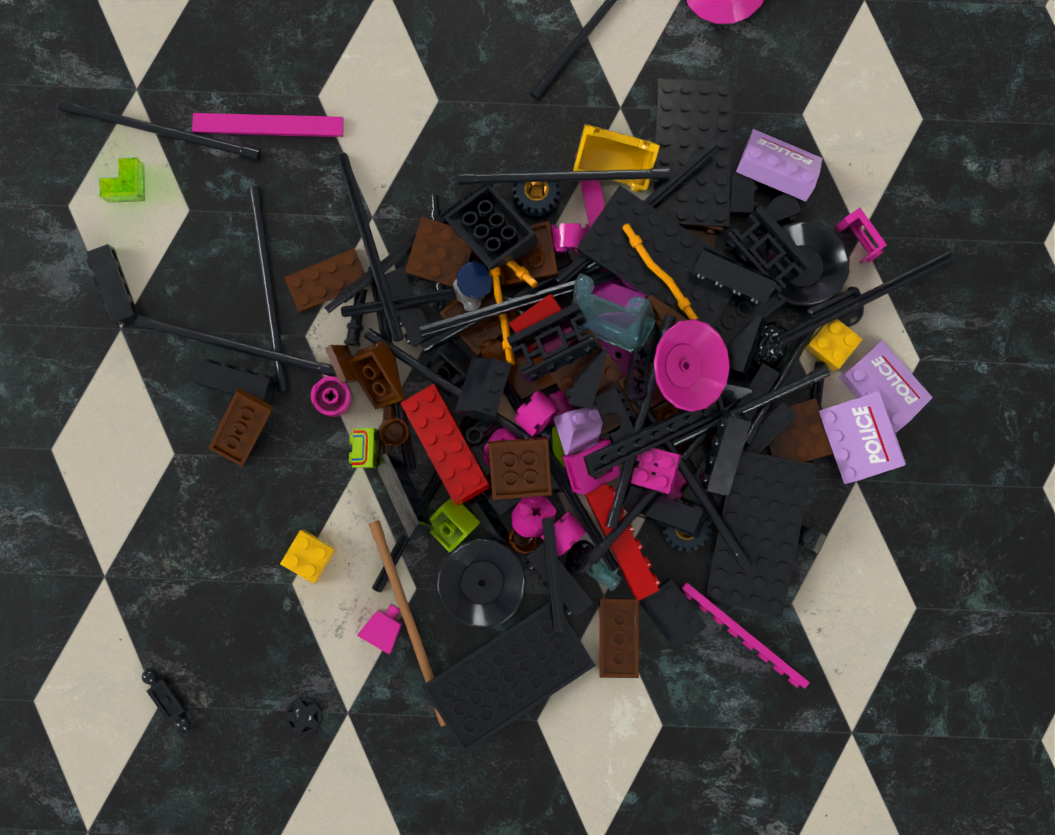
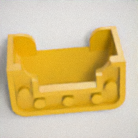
(611, 150)

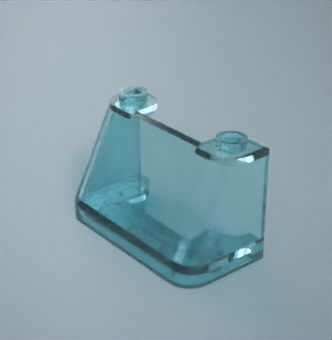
(611, 322)

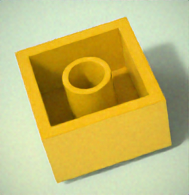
(833, 344)
(308, 556)

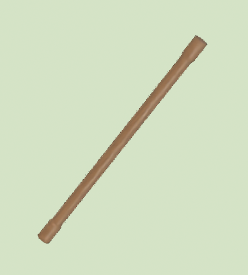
(379, 537)

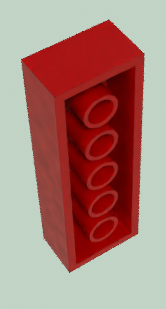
(446, 445)
(626, 547)

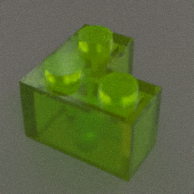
(128, 185)

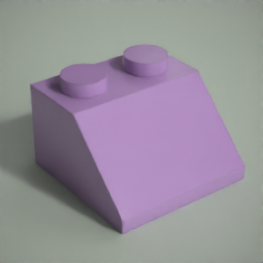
(579, 429)

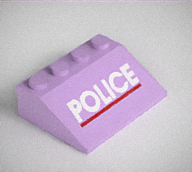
(780, 165)
(885, 373)
(862, 437)

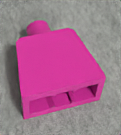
(382, 629)

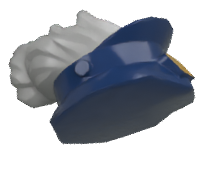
(472, 285)

